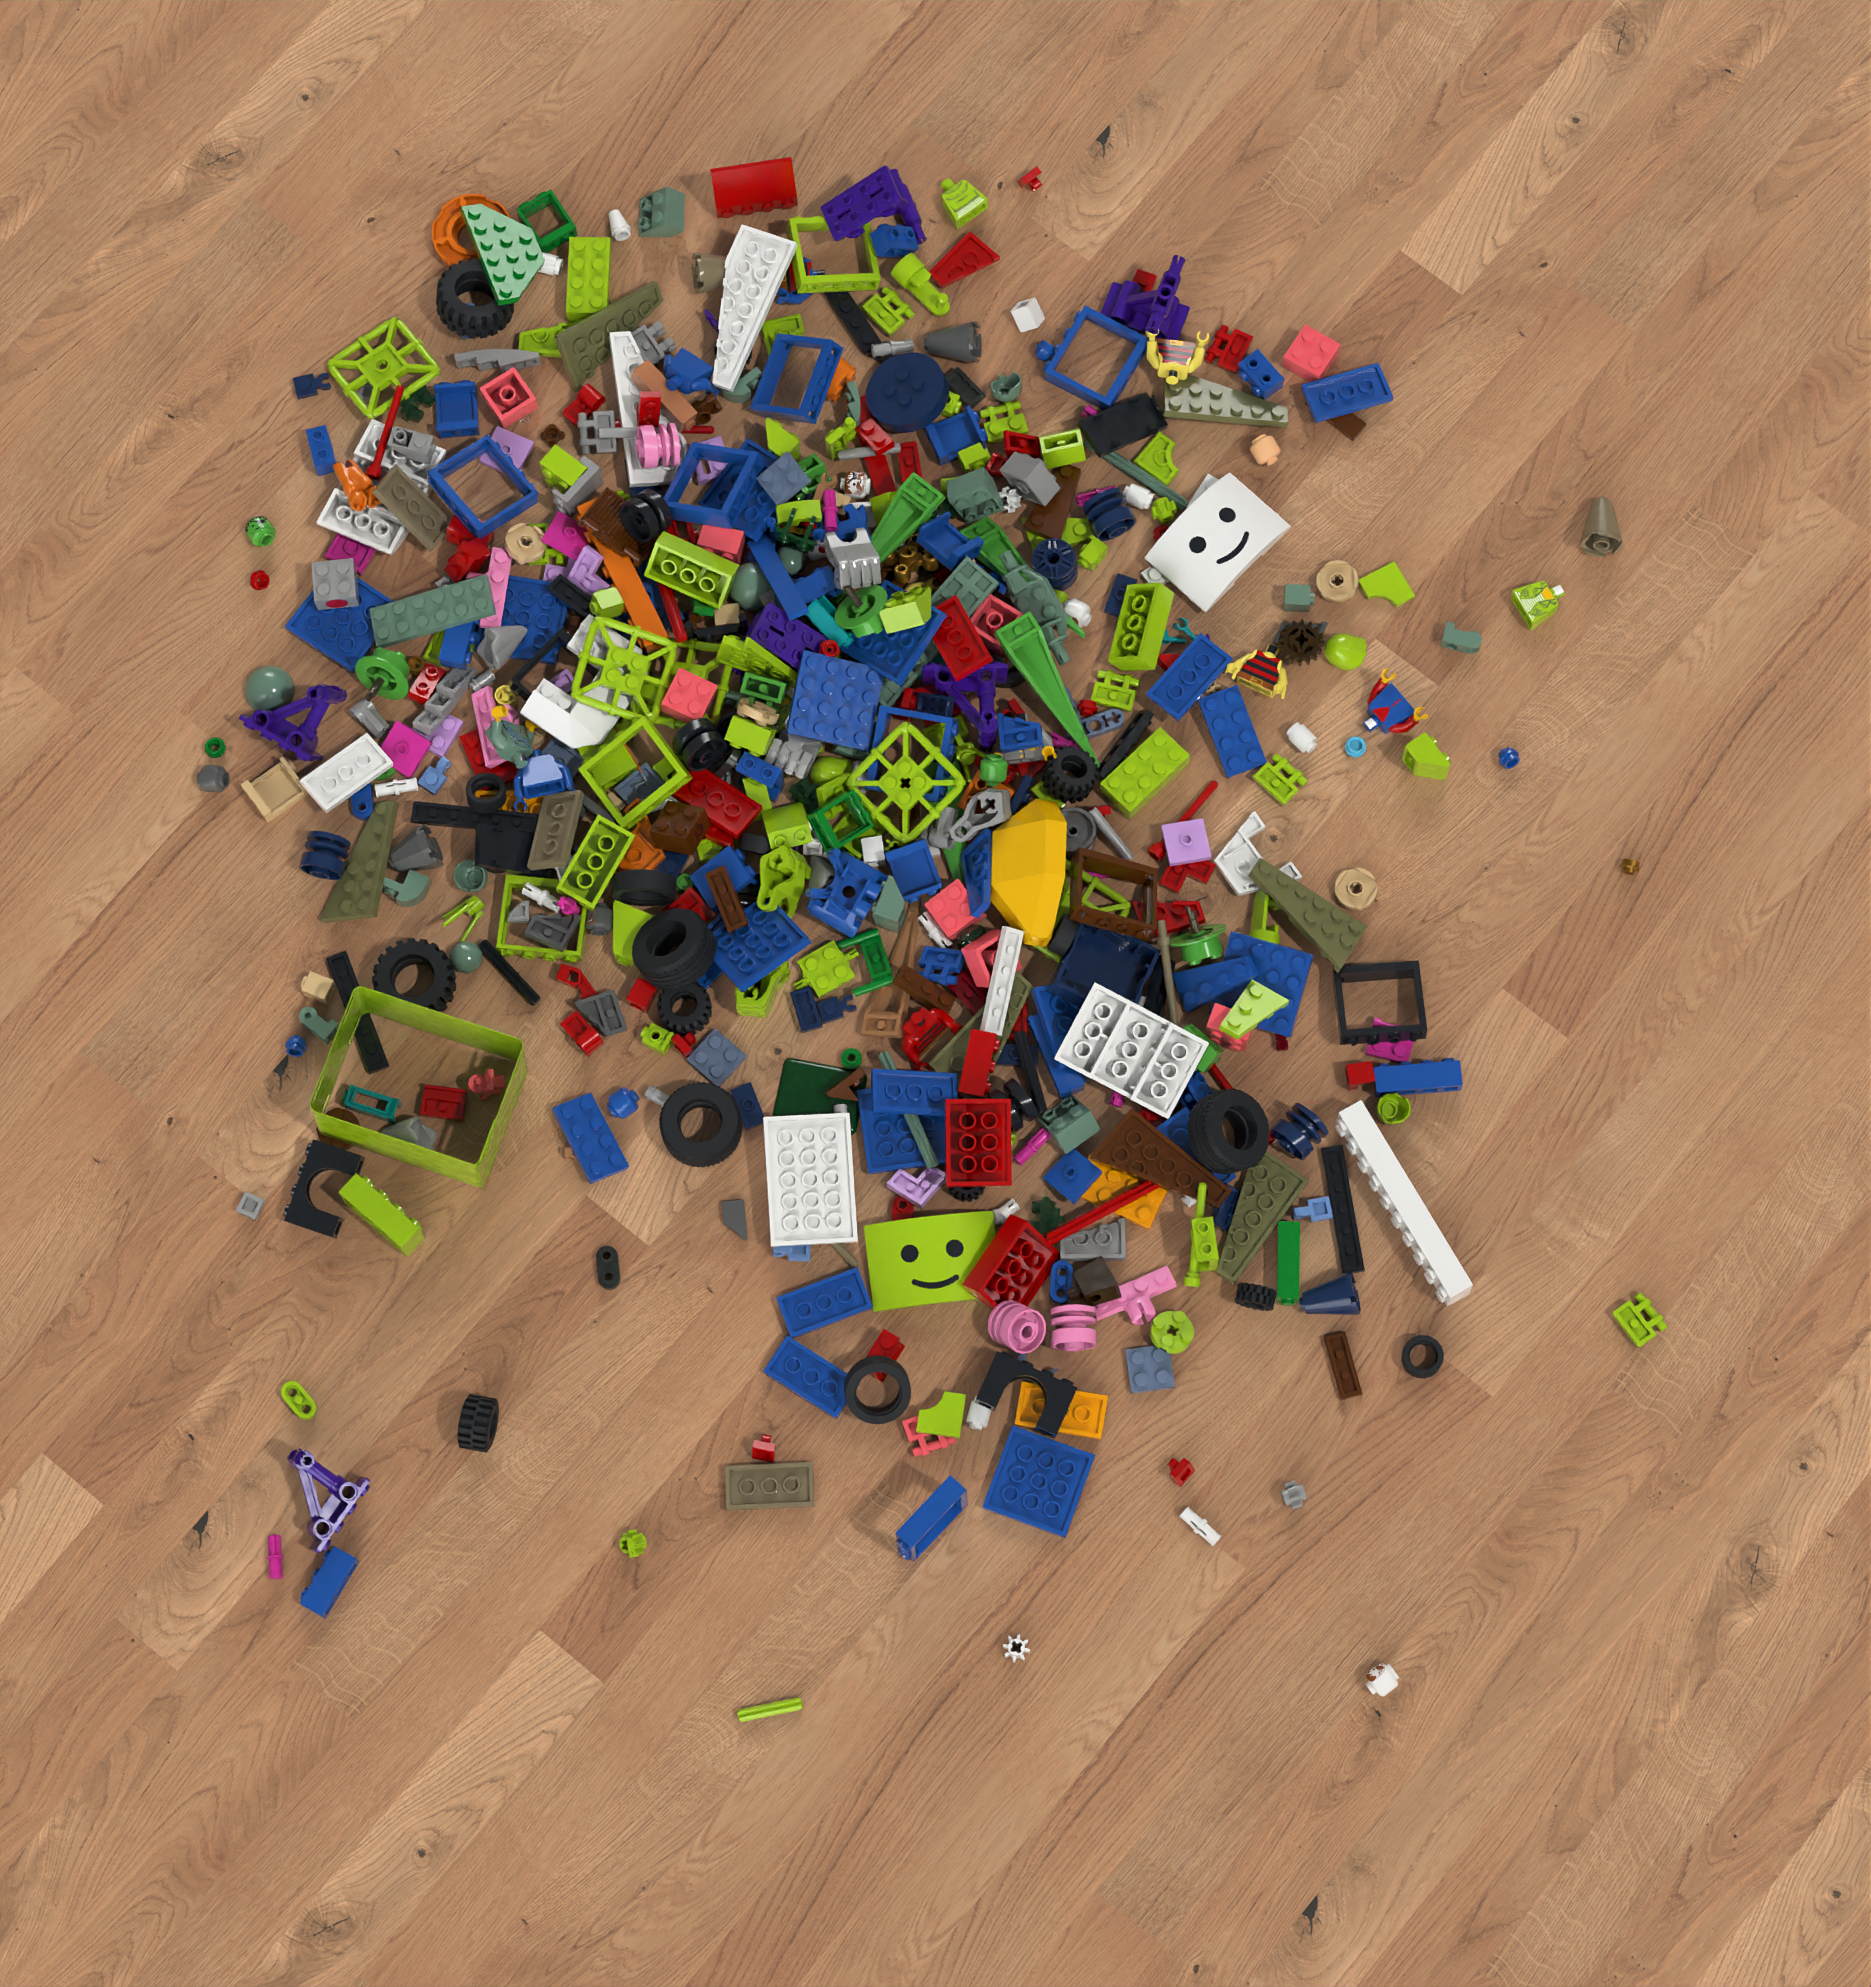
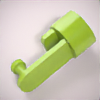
(913, 275)
(1259, 918)

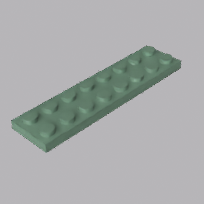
(972, 588)

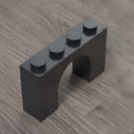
(319, 1158)
(1057, 1392)

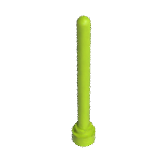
(1192, 1276)

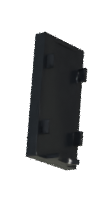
(1123, 424)
(505, 851)

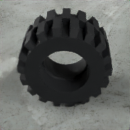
(1063, 786)
(688, 1023)
(478, 1423)

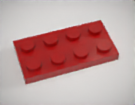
(960, 641)
(723, 803)

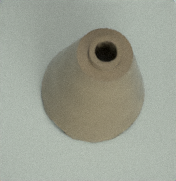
(708, 272)
(1601, 529)

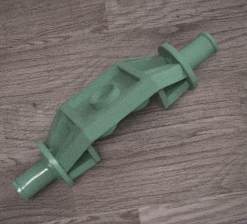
(1040, 600)

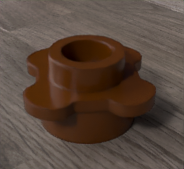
(546, 435)

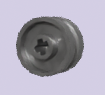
(1083, 826)

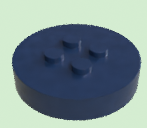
(907, 392)

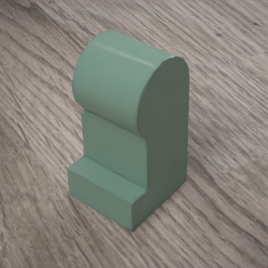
(1460, 640)
(318, 1026)

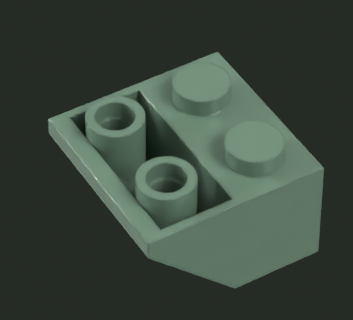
(661, 213)
(974, 495)
(890, 909)
(1069, 1123)

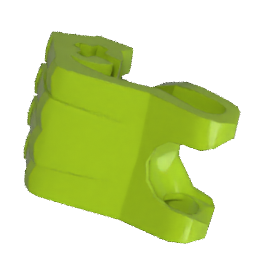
(774, 871)
(759, 1005)

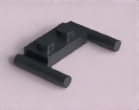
(716, 634)

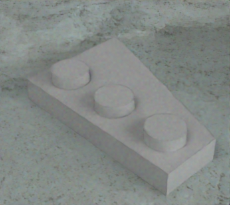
(1102, 1241)

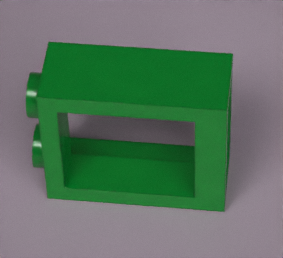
(556, 237)
(825, 832)

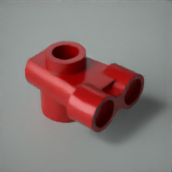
(995, 464)

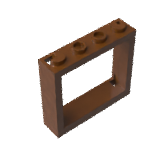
(1122, 870)

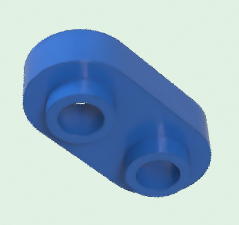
(365, 798)
(1060, 1283)

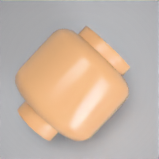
(1265, 450)

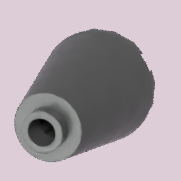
(956, 342)

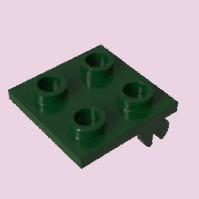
(803, 544)

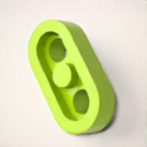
(299, 1401)

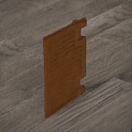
(607, 527)

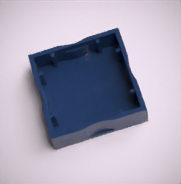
(1103, 958)

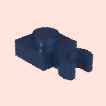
(307, 386)
(833, 1009)

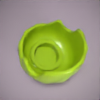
(1393, 1109)

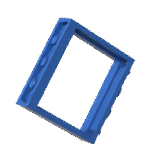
(817, 386)
(1079, 390)
(737, 497)
(457, 505)
(947, 748)
(931, 1519)

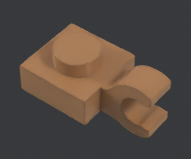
(824, 486)

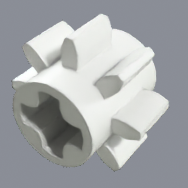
(1010, 499)
(1017, 1642)

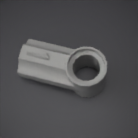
(366, 713)
(940, 834)

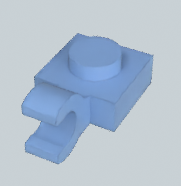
(433, 778)
(1317, 1209)
(794, 1253)

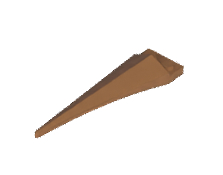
(890, 1004)

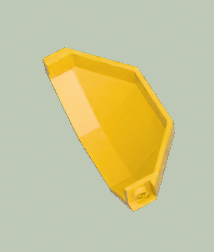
(1030, 869)

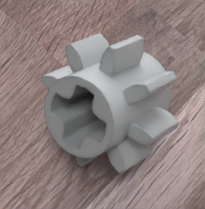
(1293, 1494)

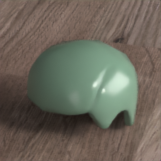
(1006, 388)
(792, 559)
(470, 877)
(465, 957)

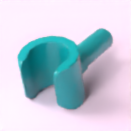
(1184, 627)
(1166, 639)

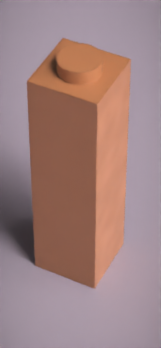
(673, 404)

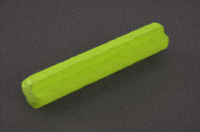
(770, 1709)

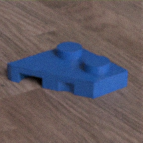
(1018, 734)

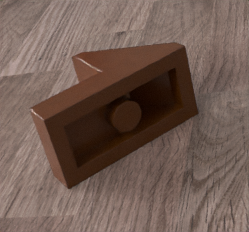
(842, 1090)

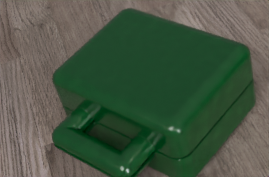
(804, 1089)

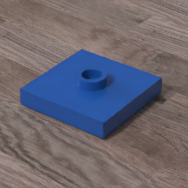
(1072, 1175)

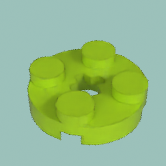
(1176, 1321)

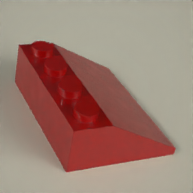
(754, 187)
(977, 1143)
(1012, 1265)

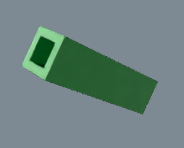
(1288, 1262)

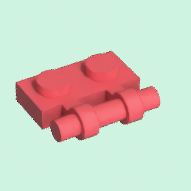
(910, 1427)

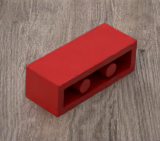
(978, 1064)

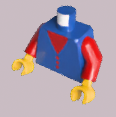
(1390, 709)

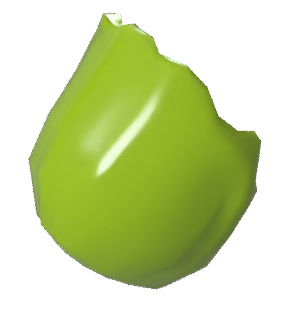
(1345, 651)
(829, 768)

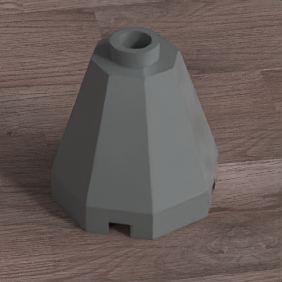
(417, 852)

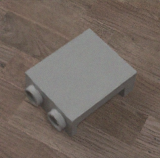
(580, 490)

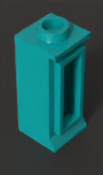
(822, 616)
(387, 1115)

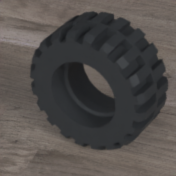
(467, 319)
(416, 953)

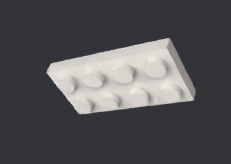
(346, 773)

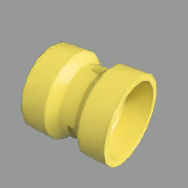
(503, 694)

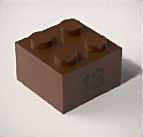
(680, 827)

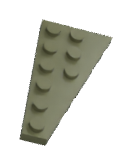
(587, 342)
(1213, 402)
(361, 886)
(1312, 915)
(953, 1055)
(1263, 1201)

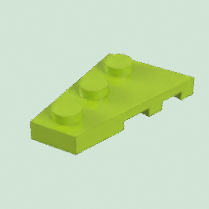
(543, 340)
(1075, 533)
(1251, 1008)

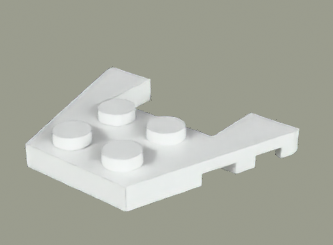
(1241, 856)

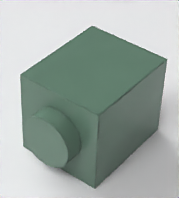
(1298, 598)

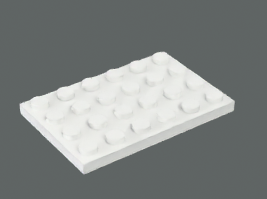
(810, 1179)

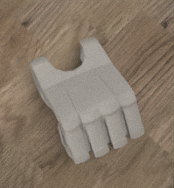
(855, 561)
(793, 753)
(976, 823)

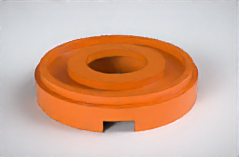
(450, 223)

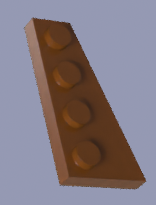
(1051, 519)

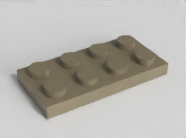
(412, 507)
(555, 830)
(769, 1486)

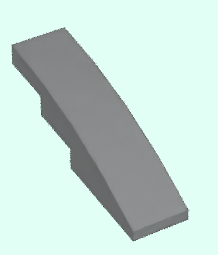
(495, 358)
(447, 695)

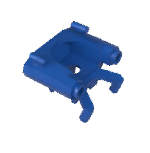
(843, 912)

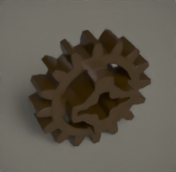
(1309, 642)

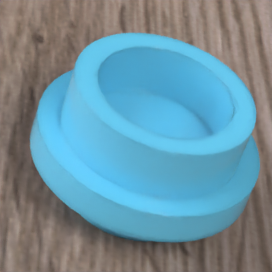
(1355, 747)

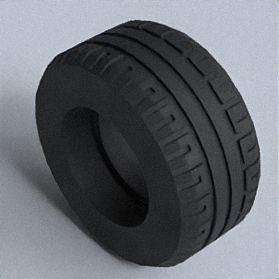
(685, 963)
(697, 1096)
(1207, 1135)

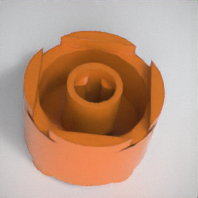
(843, 374)

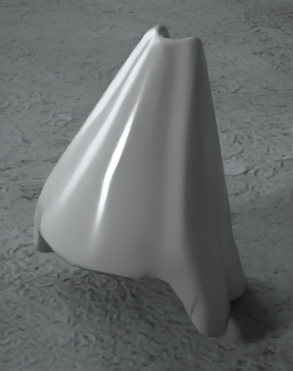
(500, 644)
(821, 874)
(412, 1131)

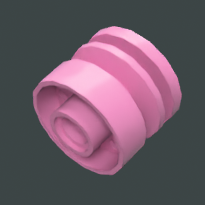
(655, 446)
(1073, 1325)
(1016, 1326)

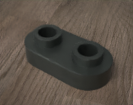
(727, 763)
(607, 1267)

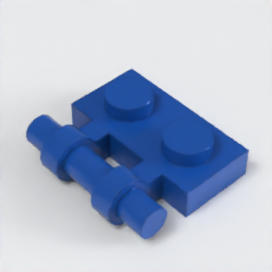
(941, 959)

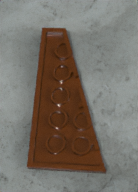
(1150, 1155)

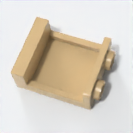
(275, 790)

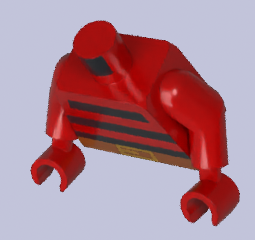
(923, 1032)

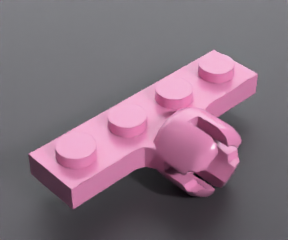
(499, 575)
(483, 703)
(1137, 1296)

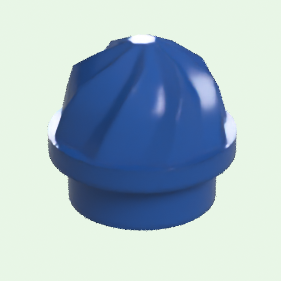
(1044, 350)
(1508, 757)
(296, 1046)

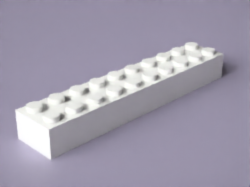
(1403, 1203)

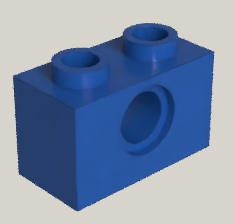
(321, 449)

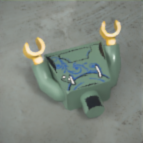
(509, 739)

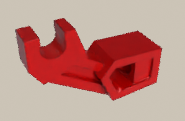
(583, 984)

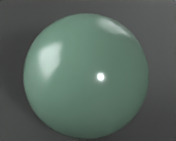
(748, 586)
(269, 688)

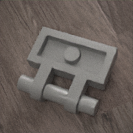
(601, 419)

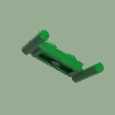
(875, 959)

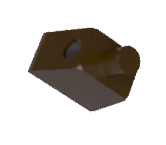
(1094, 1284)

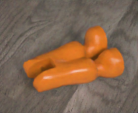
(356, 485)

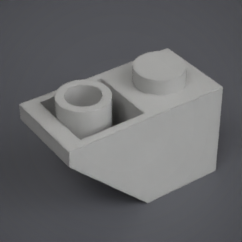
(412, 444)

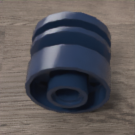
(1109, 514)
(1056, 562)
(325, 855)
(1299, 1131)

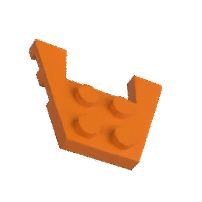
(642, 851)

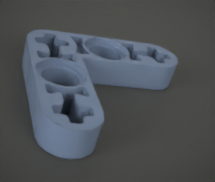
(1112, 726)

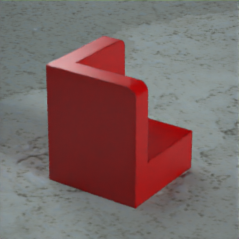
(642, 995)
(1359, 1074)

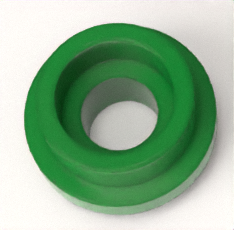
(215, 742)
(854, 1064)

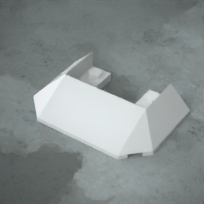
(568, 718)

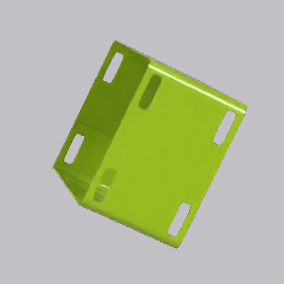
(437, 1023)

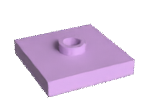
(512, 444)
(1186, 842)

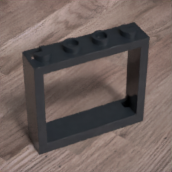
(561, 638)
(1377, 972)

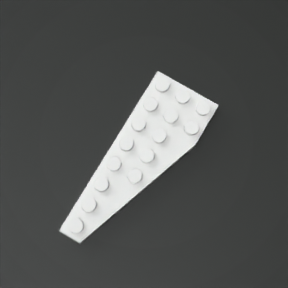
(750, 285)
(625, 359)

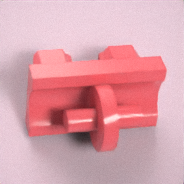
(486, 1083)

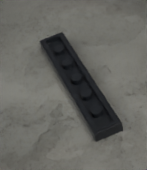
(467, 818)
(366, 1032)
(1342, 1209)

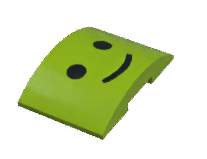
(925, 1258)

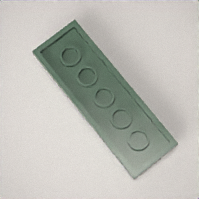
(432, 611)

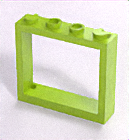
(830, 283)
(657, 796)
(518, 883)

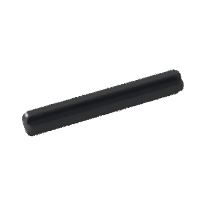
(509, 972)
(1030, 1071)

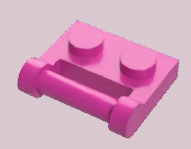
(1389, 1051)

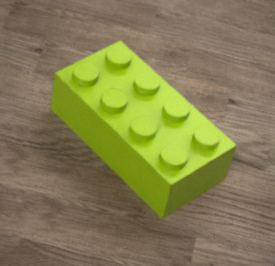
(588, 276)
(691, 570)
(1141, 627)
(1144, 773)
(595, 862)
(381, 1214)

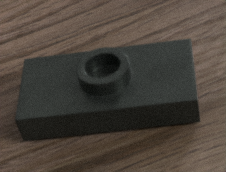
(962, 385)

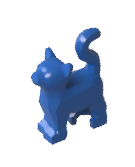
(857, 519)

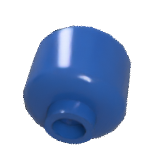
(623, 1102)

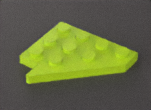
(754, 658)

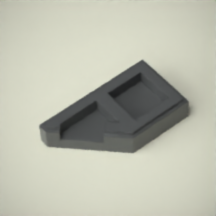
(735, 1217)

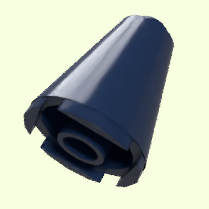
(1332, 1297)

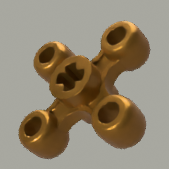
(910, 560)

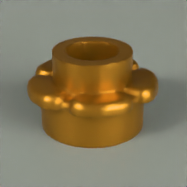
(416, 660)
(1630, 866)

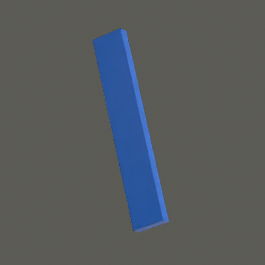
(778, 578)

